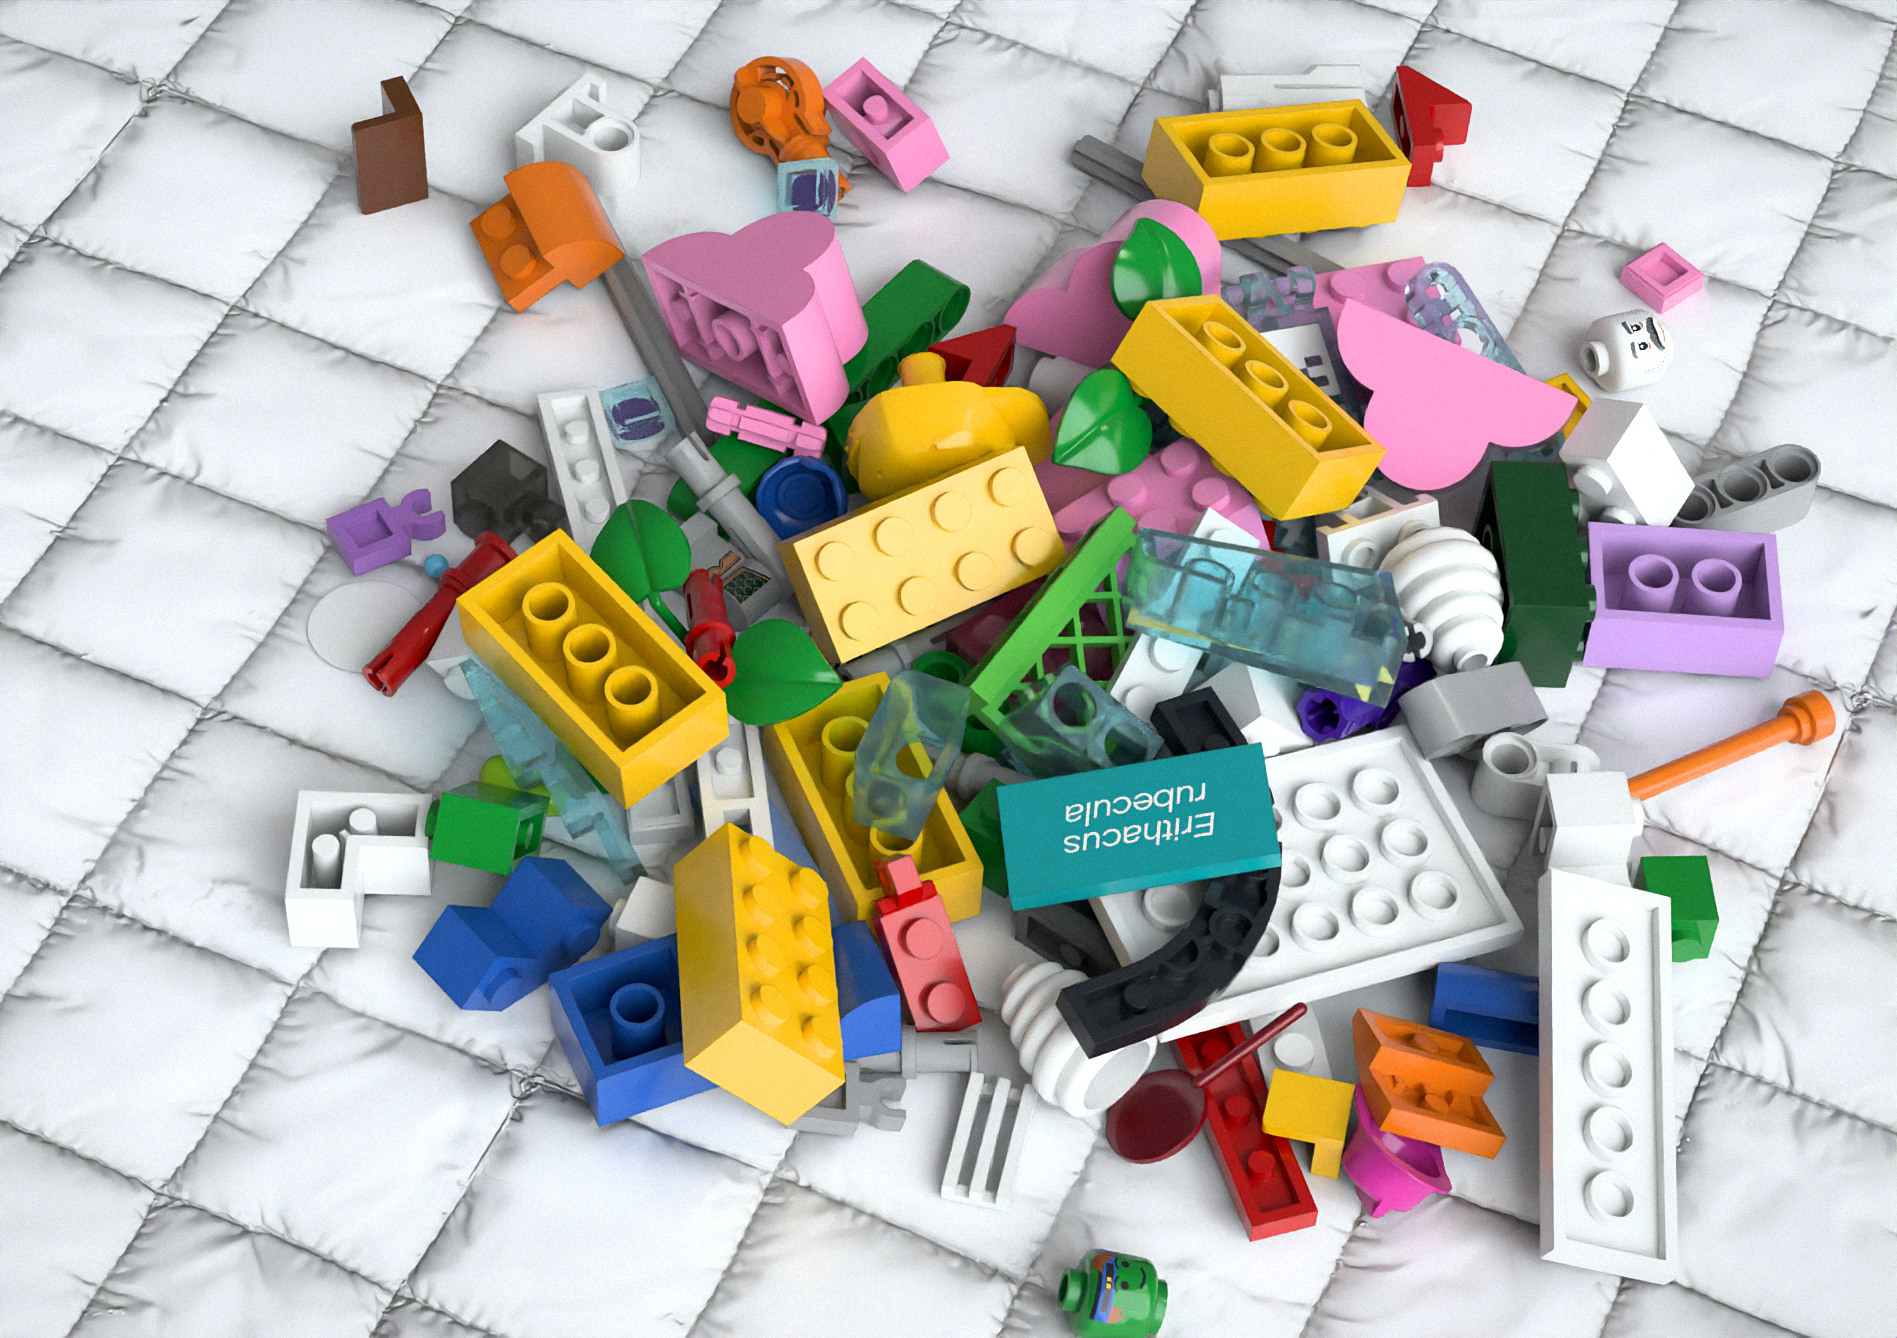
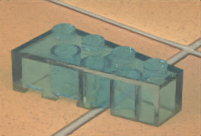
(1269, 611)

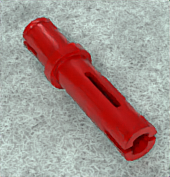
(709, 634)

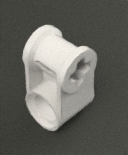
(1515, 769)

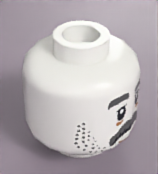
(1627, 350)

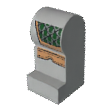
(747, 584)

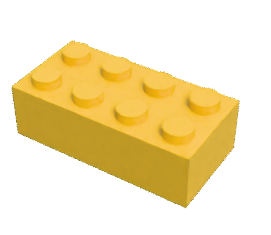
(1279, 168)
(1247, 406)
(922, 554)
(593, 668)
(816, 777)
(757, 974)

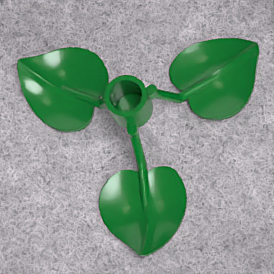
(1102, 419)
(775, 661)

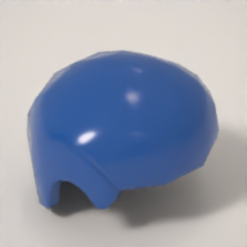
(800, 495)

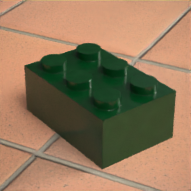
(1531, 530)

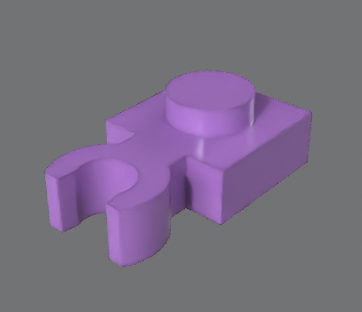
(380, 534)

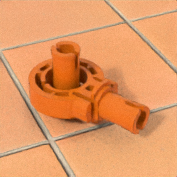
(780, 120)

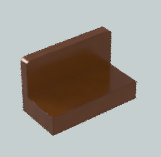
(390, 152)

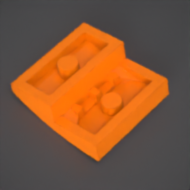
(1425, 1083)

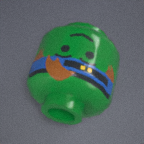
(1113, 1296)

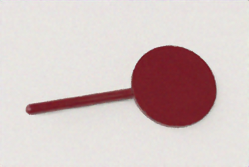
(1171, 1105)

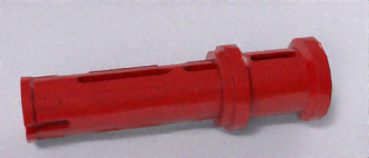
(416, 639)

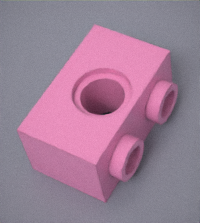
(885, 125)

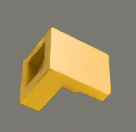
(1311, 1112)

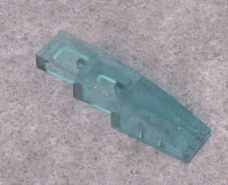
(540, 757)

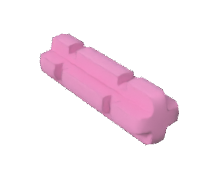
(765, 427)

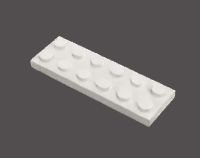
(1606, 1078)

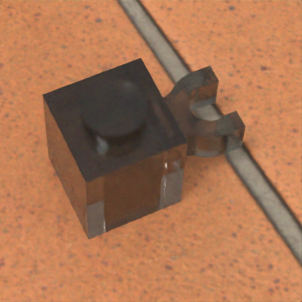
(504, 496)

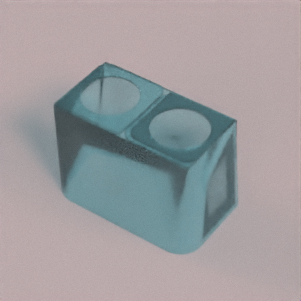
(911, 711)
(1056, 749)

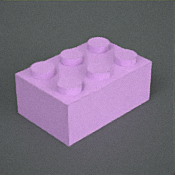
(1683, 600)

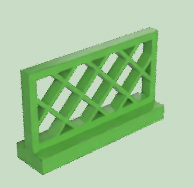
(1046, 615)

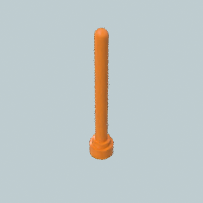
(1801, 720)

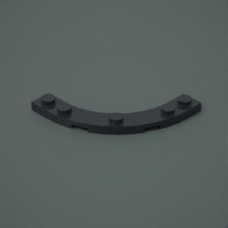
(1206, 955)

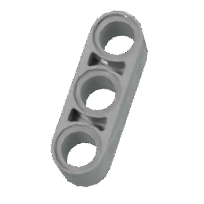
(1754, 492)
(1469, 707)

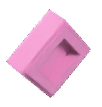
(1661, 278)

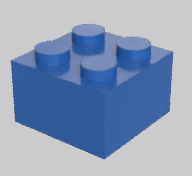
(625, 1030)

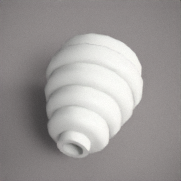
(1453, 590)
(1052, 1052)

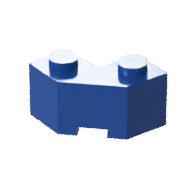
(506, 951)

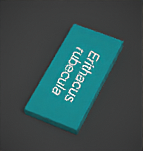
(1138, 826)

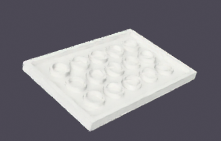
(1368, 889)

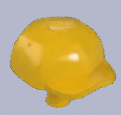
(939, 426)

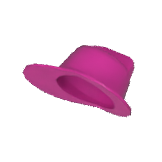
(1389, 1167)

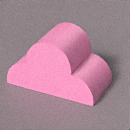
(1071, 303)
(765, 309)
(1442, 403)

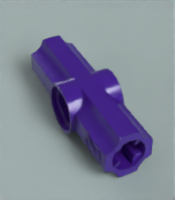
(1336, 715)

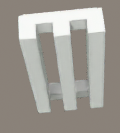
(1000, 1096)

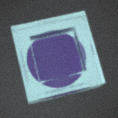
(808, 186)
(637, 412)

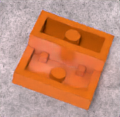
(546, 233)

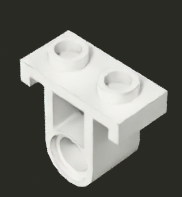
(585, 135)
(1372, 527)

